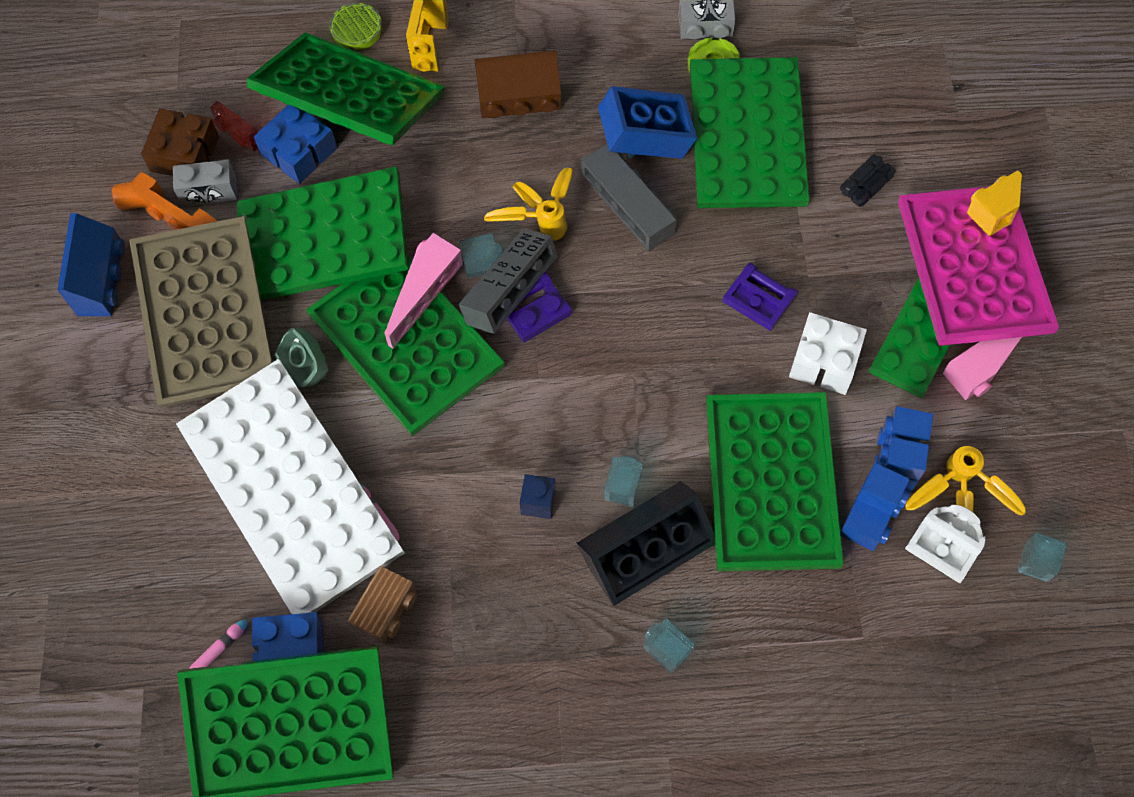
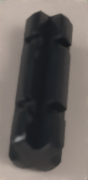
(866, 170)
(873, 185)

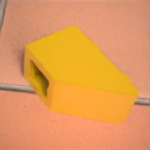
(996, 205)

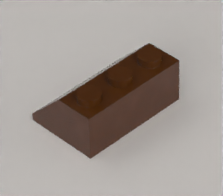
(518, 84)

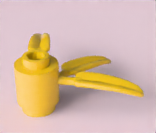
(549, 213)
(961, 472)

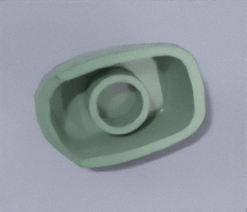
(302, 357)

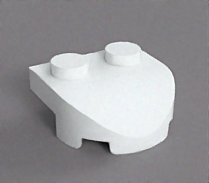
(948, 540)

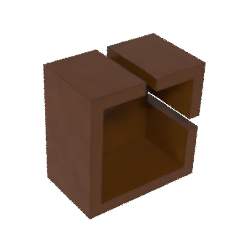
(176, 141)

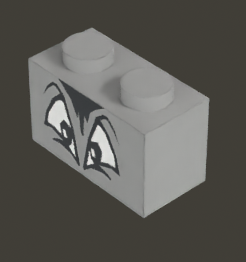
(706, 19)
(205, 183)

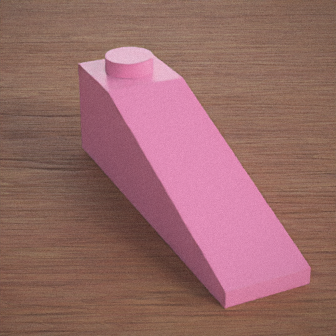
(429, 273)
(978, 365)

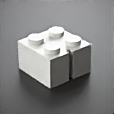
(831, 347)

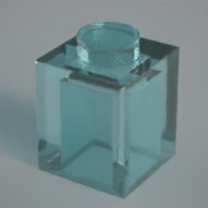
(479, 254)
(623, 480)
(1042, 557)
(667, 645)

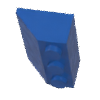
(90, 266)

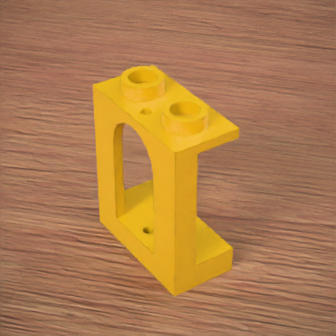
(421, 45)

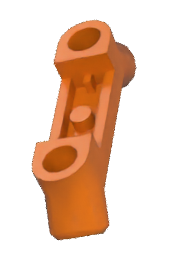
(146, 193)

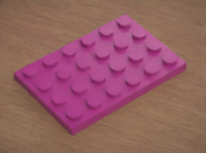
(974, 281)

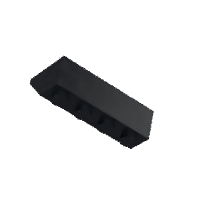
(647, 542)

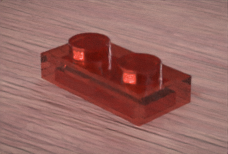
(239, 129)

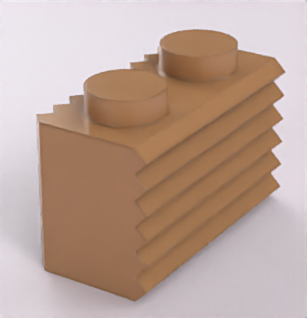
(383, 604)

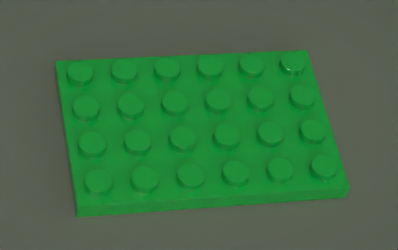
(346, 88)
(748, 133)
(327, 233)
(427, 369)
(772, 482)
(286, 724)

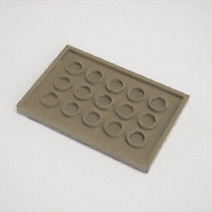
(200, 309)

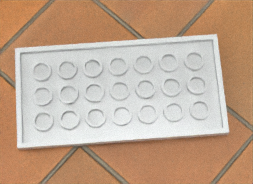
(289, 490)

